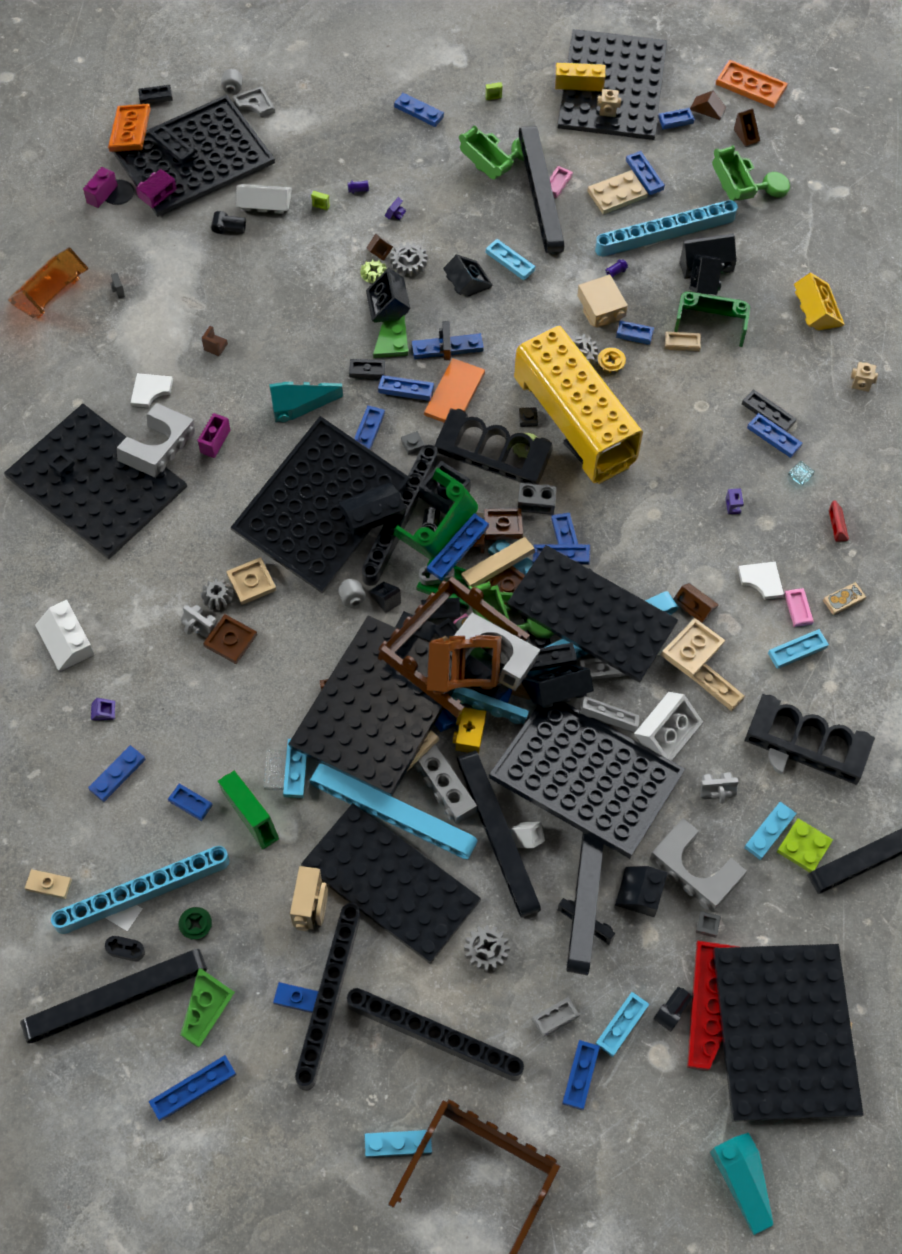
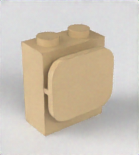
(602, 301)
(308, 899)

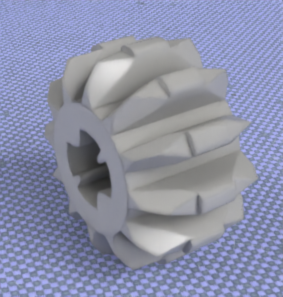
(224, 594)

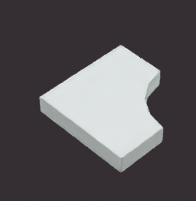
(150, 387)
(763, 578)

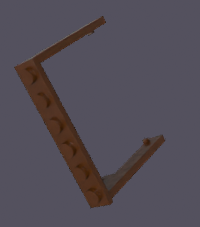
(408, 665)
(507, 1142)

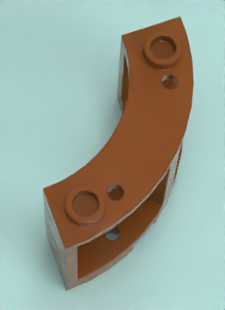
(439, 660)

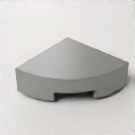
(777, 760)

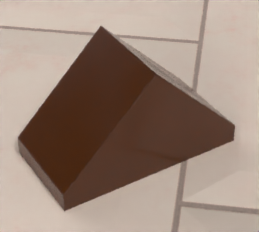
(709, 105)
(746, 127)

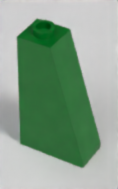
(249, 809)

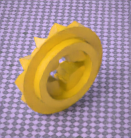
(613, 354)

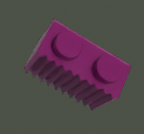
(100, 187)
(156, 188)
(214, 435)

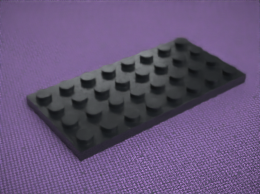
(592, 613)
(392, 883)

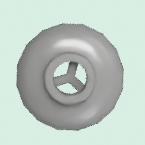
(231, 81)
(351, 593)

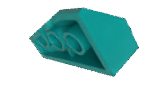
(293, 400)
(744, 1175)

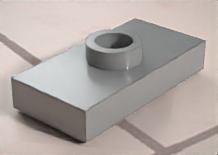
(555, 1017)

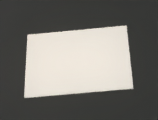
(126, 917)

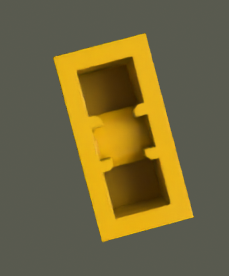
(473, 720)

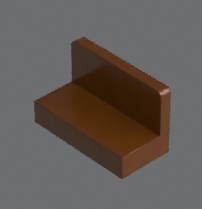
(695, 602)

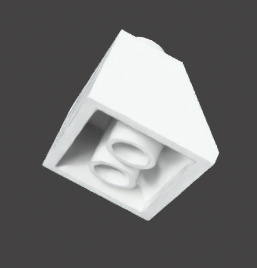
(263, 198)
(64, 636)
(669, 725)

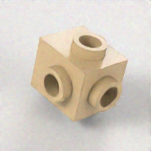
(609, 102)
(864, 376)

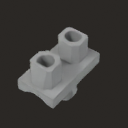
(195, 622)
(718, 788)

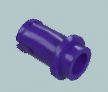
(357, 186)
(618, 267)

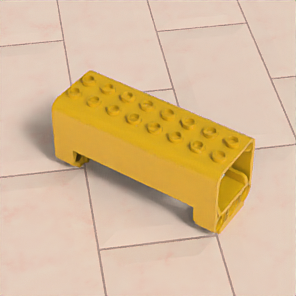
(579, 403)

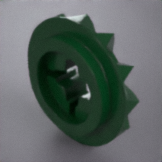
(195, 914)

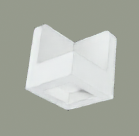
(527, 834)

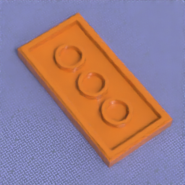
(751, 83)
(129, 127)
(454, 389)

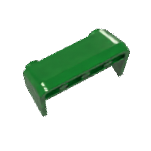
(715, 305)
(430, 542)

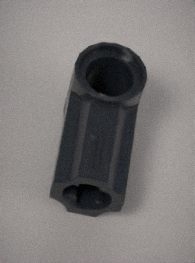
(222, 222)
(431, 518)
(671, 1012)

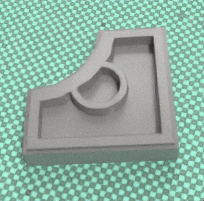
(255, 101)

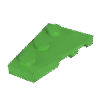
(392, 339)
(205, 1007)

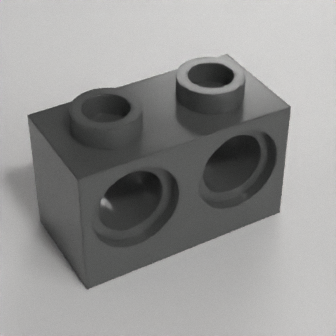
(536, 501)

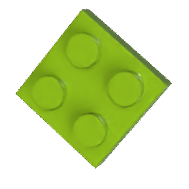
(804, 845)

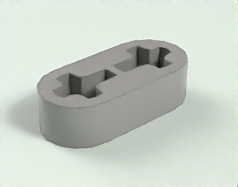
(432, 580)

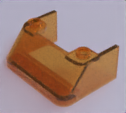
(48, 282)

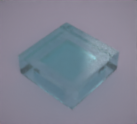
(801, 473)

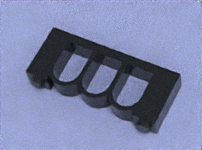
(458, 422)
(858, 743)

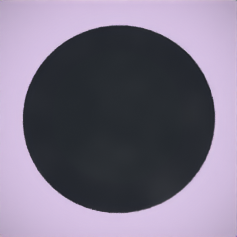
(121, 193)

